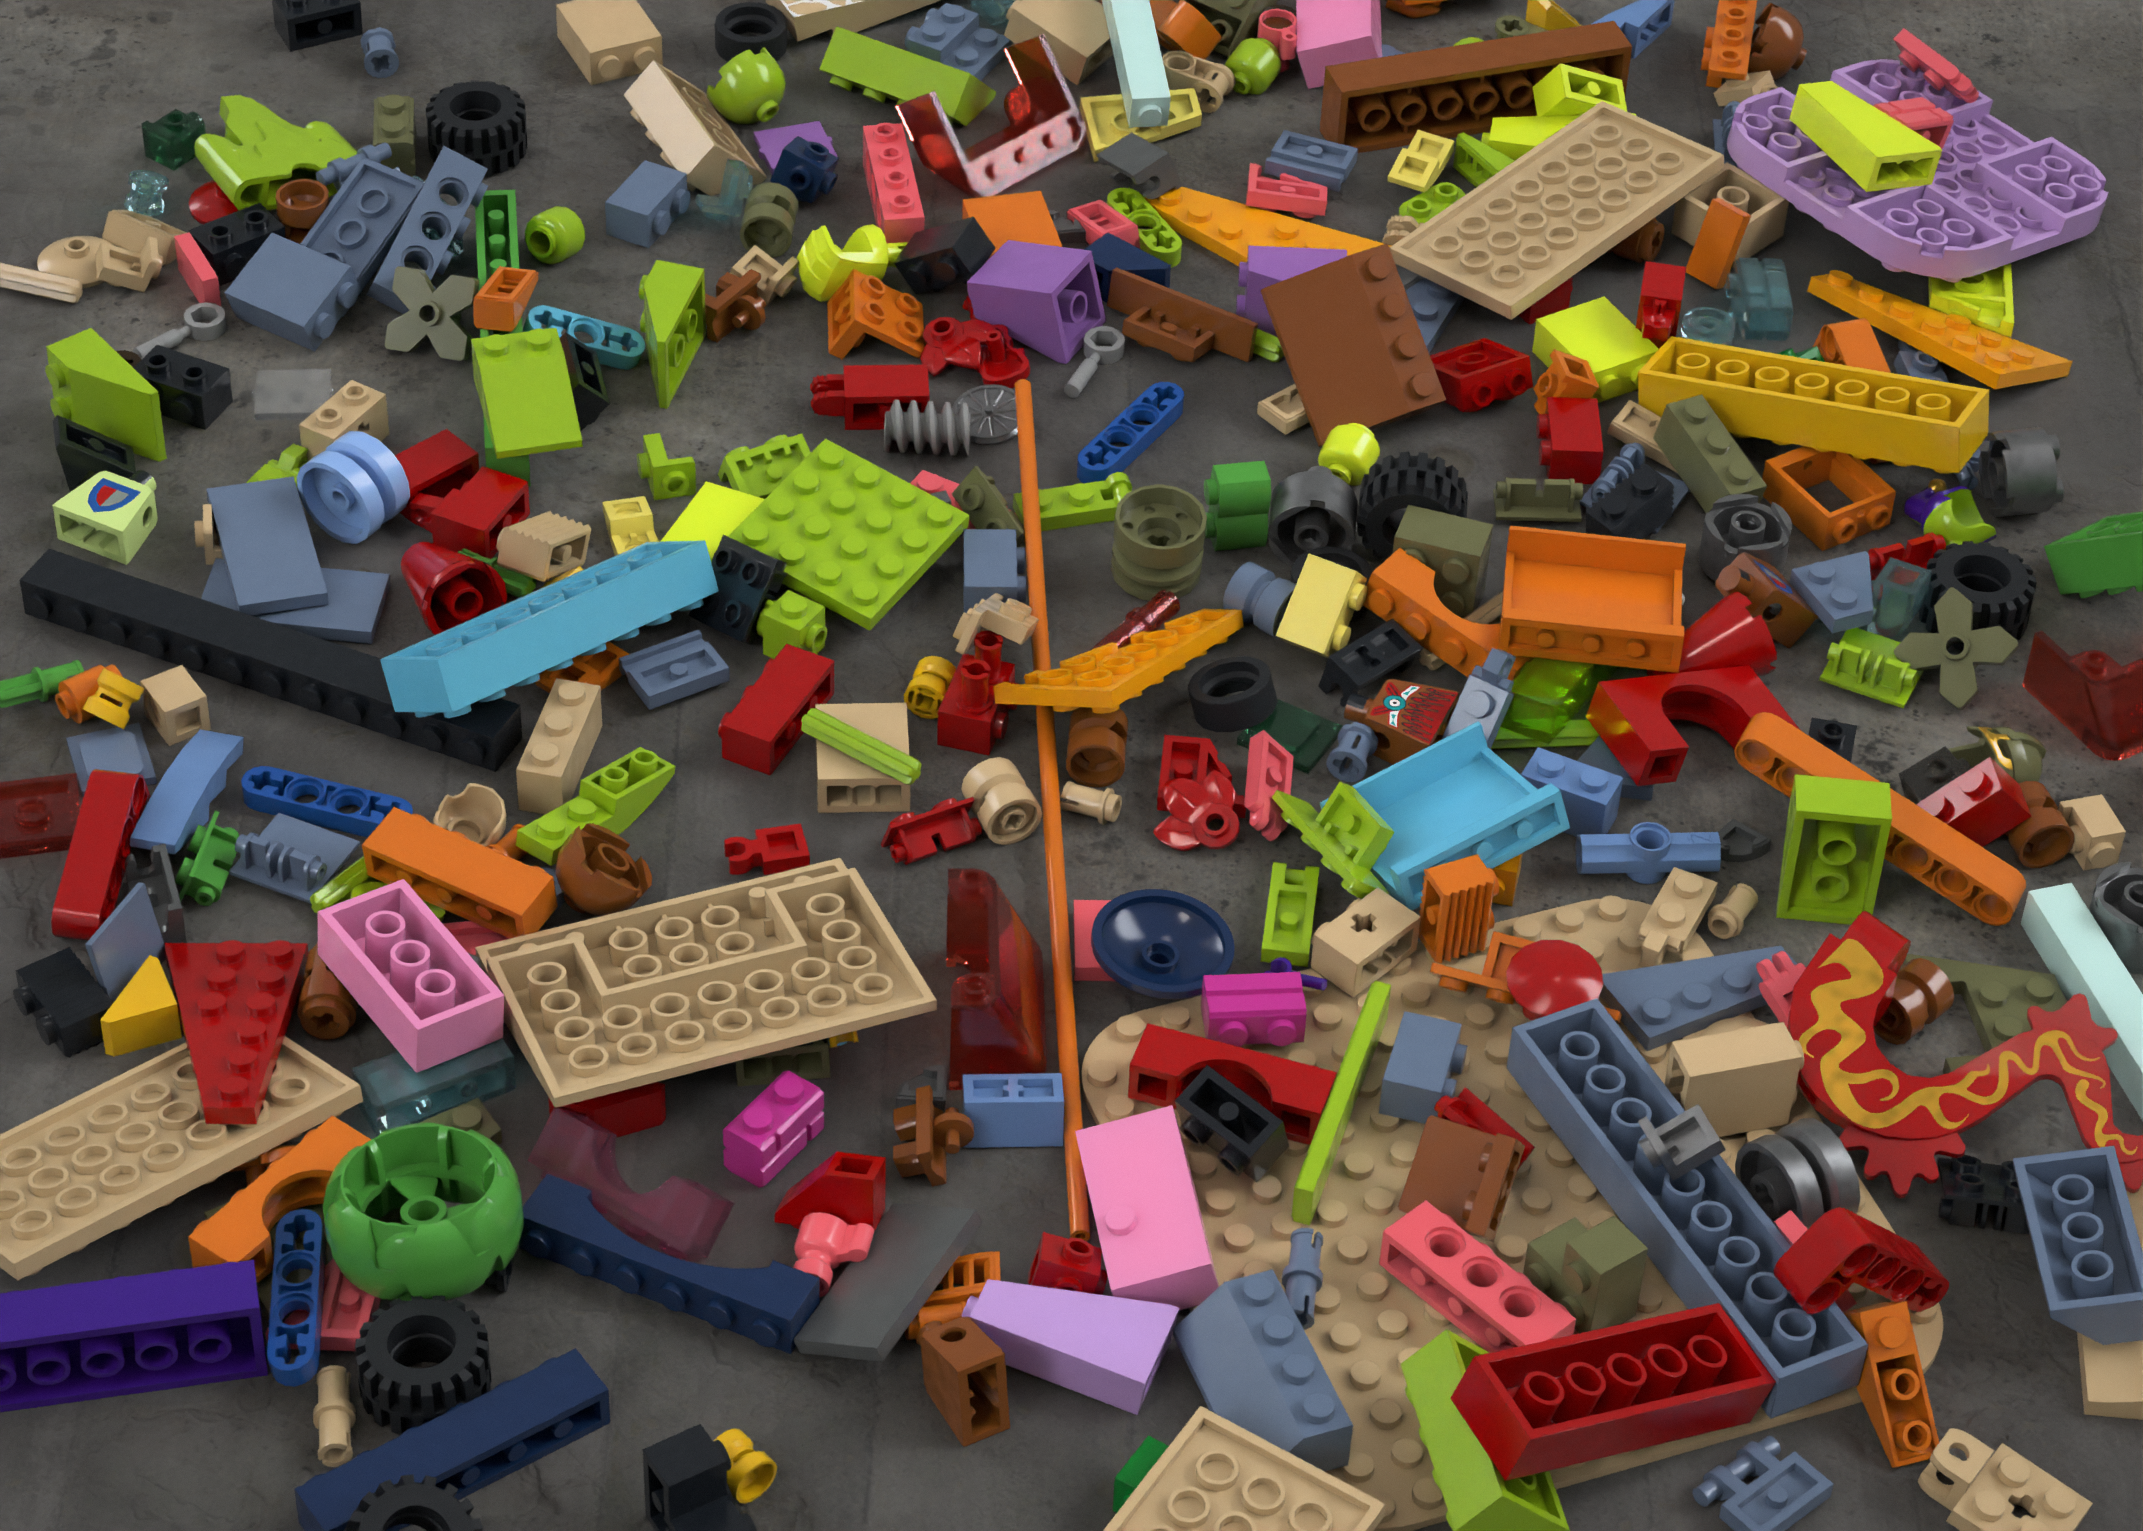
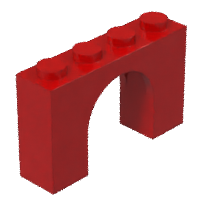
(1636, 713)

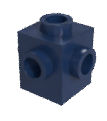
(806, 169)

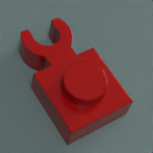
(772, 849)

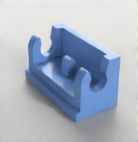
(1014, 1109)

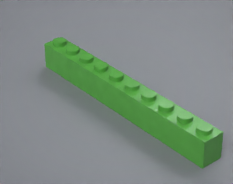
(495, 248)

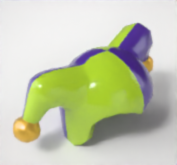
(1948, 514)

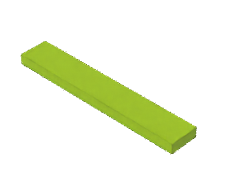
(1340, 1103)

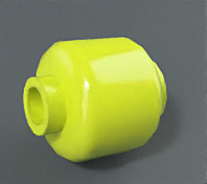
(1349, 452)

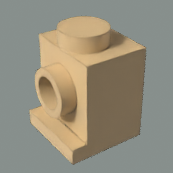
(2095, 829)

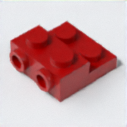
(1481, 373)

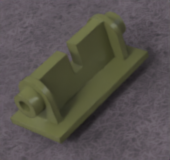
(1520, 501)
(986, 504)

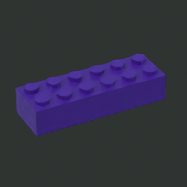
(130, 1335)

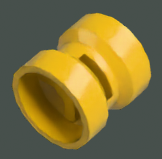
(929, 686)
(117, 689)
(750, 1469)

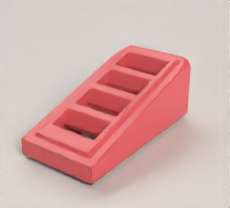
(1100, 218)

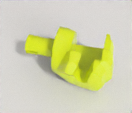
(826, 266)

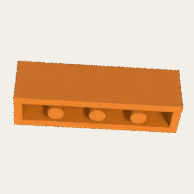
(460, 874)

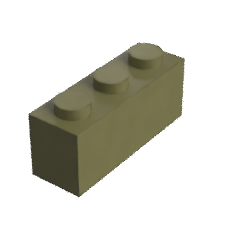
(1705, 453)

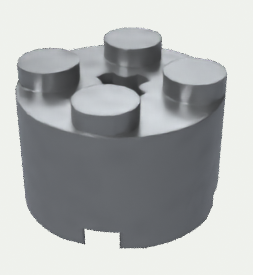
(2021, 471)
(1311, 513)
(1741, 526)
(2119, 912)

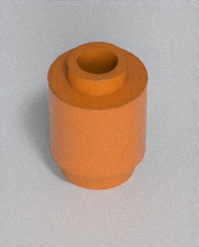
(76, 690)

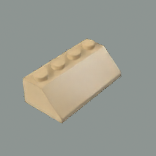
(687, 129)

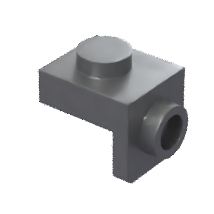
(1681, 1142)

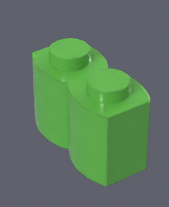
(1238, 505)

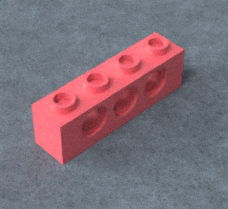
(892, 182)
(1469, 1282)

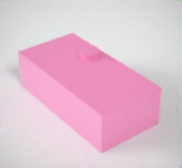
(1336, 34)
(410, 975)
(1147, 1210)

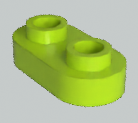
(1432, 202)

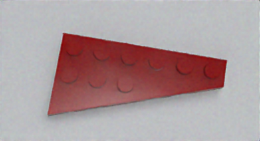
(235, 1018)

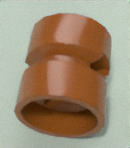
(300, 205)
(1096, 747)
(2044, 835)
(1918, 999)

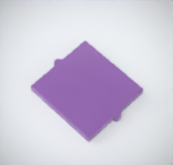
(774, 140)

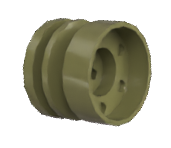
(1158, 541)

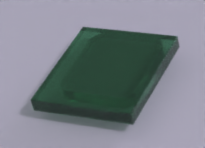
(1297, 731)

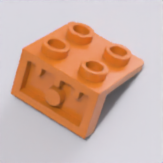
(871, 307)

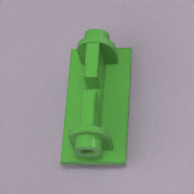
(200, 876)

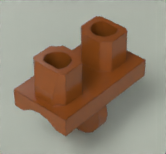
(735, 305)
(934, 1135)

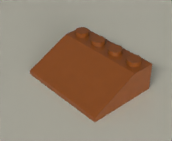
(1353, 343)

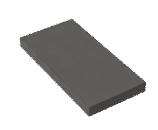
(885, 1292)

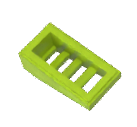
(1485, 159)

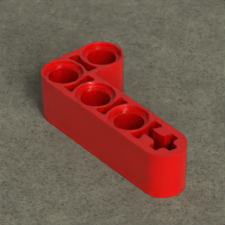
(98, 853)
(1850, 1250)

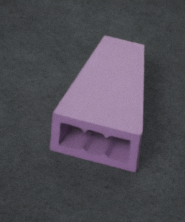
(1077, 1338)

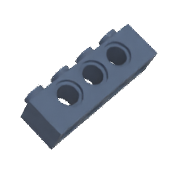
(449, 175)

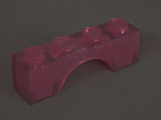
(677, 1212)

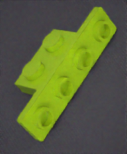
(1345, 834)

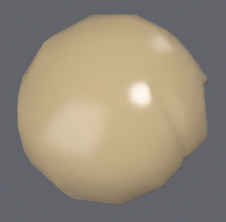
(475, 813)

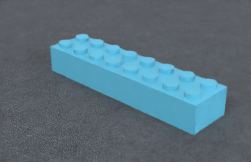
(549, 628)

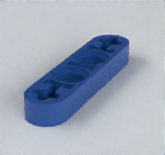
(1138, 437)
(275, 792)
(297, 1296)

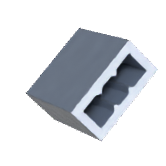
(293, 291)

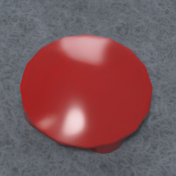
(1552, 977)

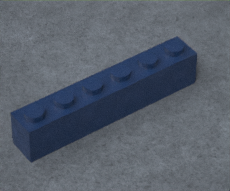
(470, 1442)

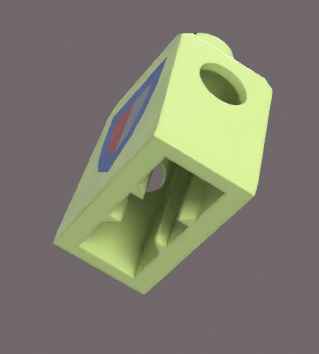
(108, 514)

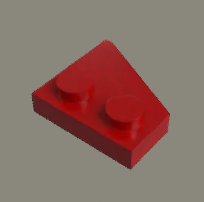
(1194, 760)

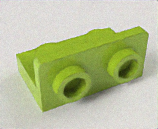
(764, 467)

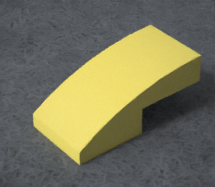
(1422, 161)
(629, 523)

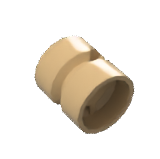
(1002, 801)

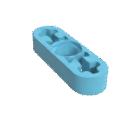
(599, 330)

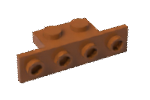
(1177, 321)

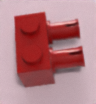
(968, 711)

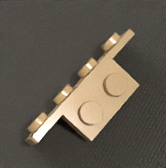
(1006, 619)

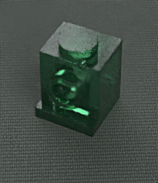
(172, 138)

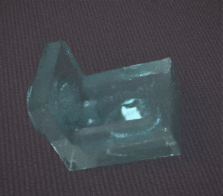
(734, 188)

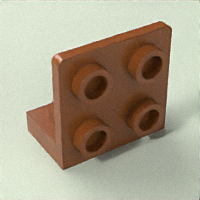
(1463, 1175)

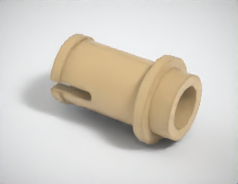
(1091, 802)
(1728, 918)

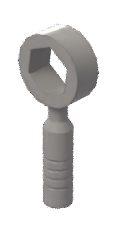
(192, 328)
(1095, 355)

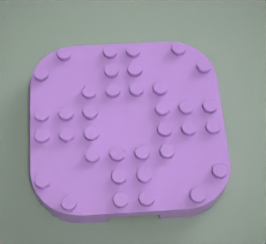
(1988, 201)

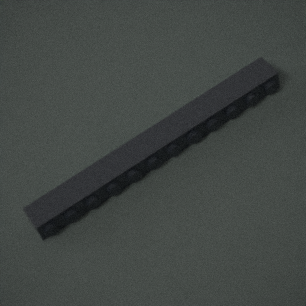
(255, 656)

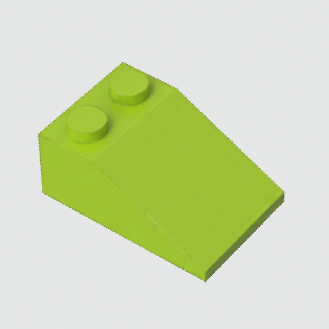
(672, 323)
(525, 392)
(105, 393)
(1833, 848)

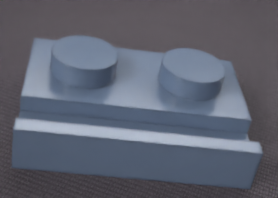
(1311, 159)
(674, 669)

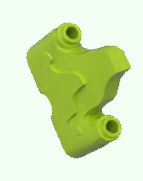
(265, 152)

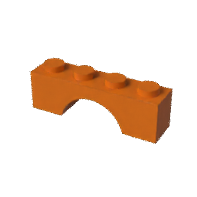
(1405, 592)
(296, 1180)

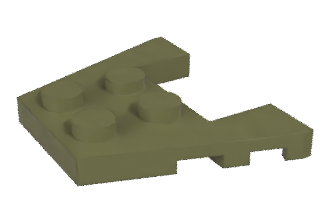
(1997, 999)

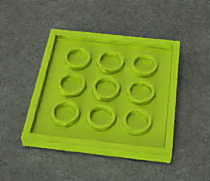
(851, 532)

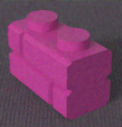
(1254, 1008)
(773, 1129)

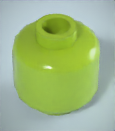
(1254, 65)
(555, 235)

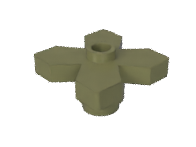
(417, 324)
(1954, 625)

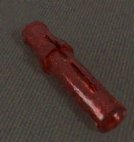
(1144, 618)

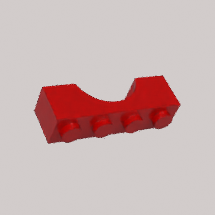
(1172, 1059)

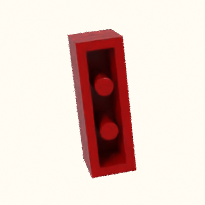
(771, 710)

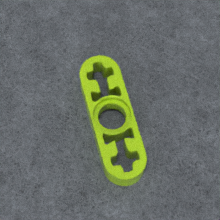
(1143, 214)

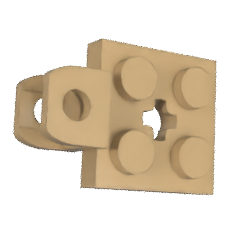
(1990, 1485)

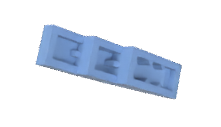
(1642, 22)
(186, 791)

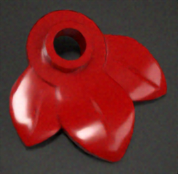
(953, 343)
(1194, 808)

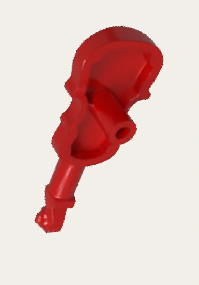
(1000, 361)

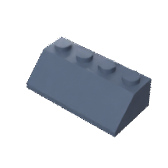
(2085, 1242)
(1264, 1371)

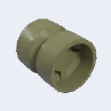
(769, 219)

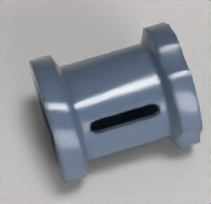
(379, 53)
(1338, 756)

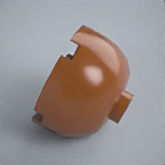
(1776, 43)
(599, 873)

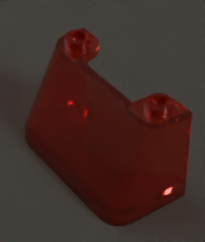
(1001, 1001)

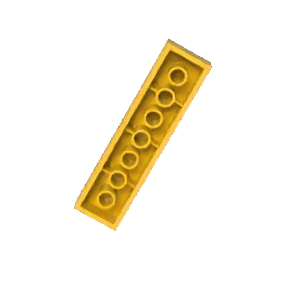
(1822, 403)

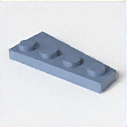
(1685, 996)

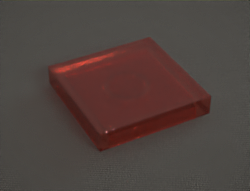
(38, 815)

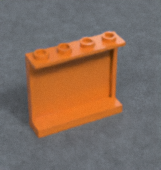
(1593, 599)

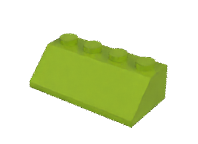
(902, 75)
(1462, 1469)

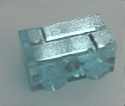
(1760, 298)

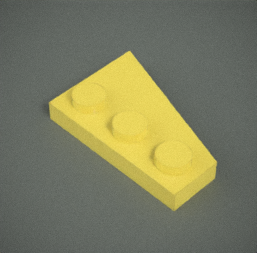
(1108, 121)

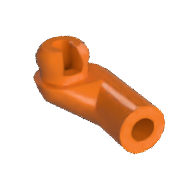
(1414, 11)

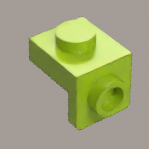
(665, 476)

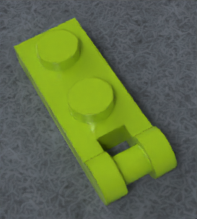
(1079, 502)
(1290, 914)

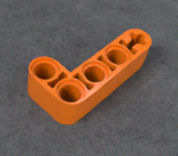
(1183, 28)
(1852, 345)

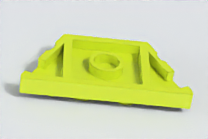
(1980, 298)

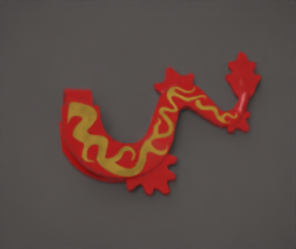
(1913, 1118)

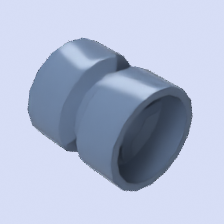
(1259, 596)

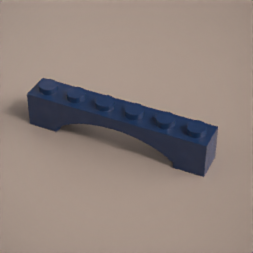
(754, 1302)

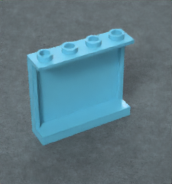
(1455, 805)

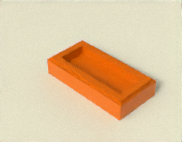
(1717, 243)

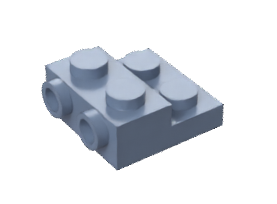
(957, 40)

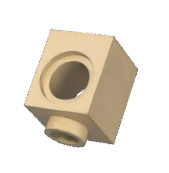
(175, 705)

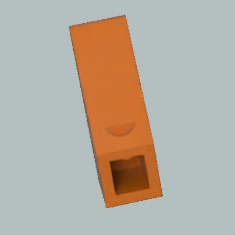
(1894, 1383)

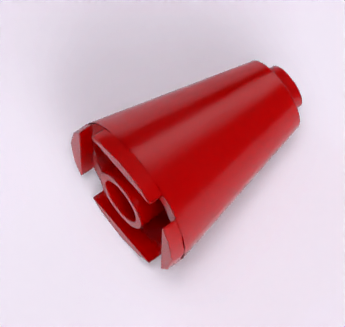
(450, 585)
(1726, 639)

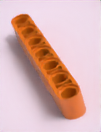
(1916, 838)

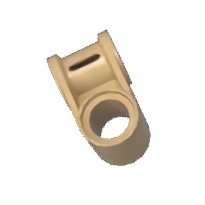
(1188, 71)

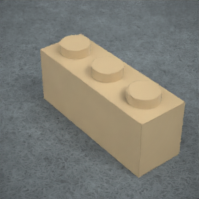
(559, 746)

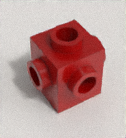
(1067, 1265)

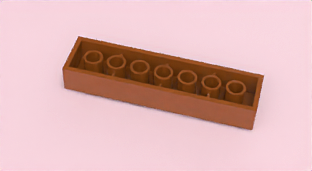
(1458, 86)

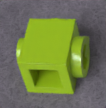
(792, 622)

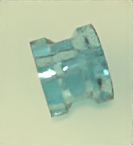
(146, 192)

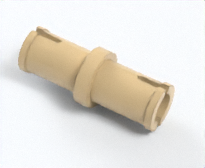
(334, 1416)

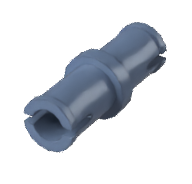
(1302, 1275)

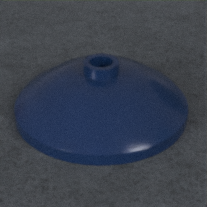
(1161, 943)

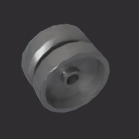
(1799, 1171)

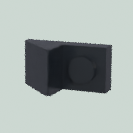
(86, 450)

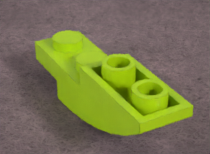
(606, 798)

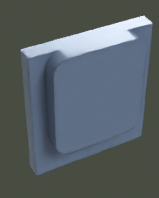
(112, 751)

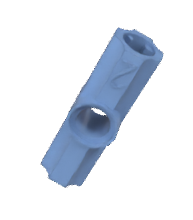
(1647, 852)

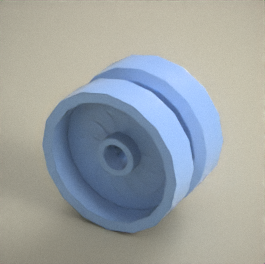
(353, 487)

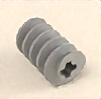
(927, 427)

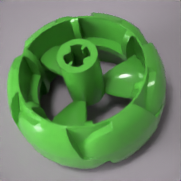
(435, 1246)

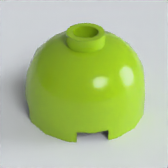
(749, 88)

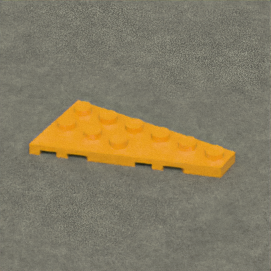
(1231, 226)
(1948, 338)
(1113, 675)

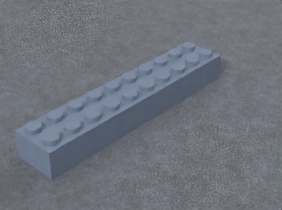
(1697, 1229)

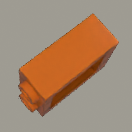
(1805, 467)

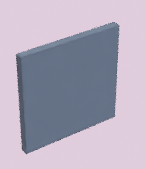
(125, 942)

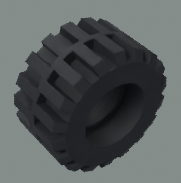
(480, 123)
(1404, 483)
(1988, 577)
(418, 1334)
(413, 1504)

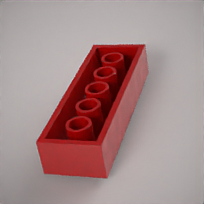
(1611, 1390)

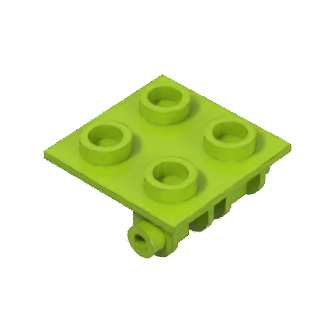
(1869, 667)

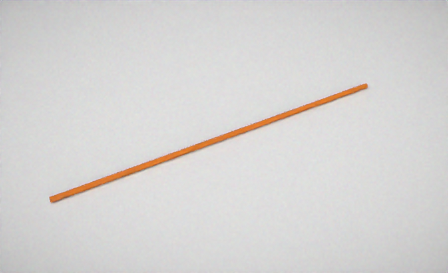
(1052, 823)

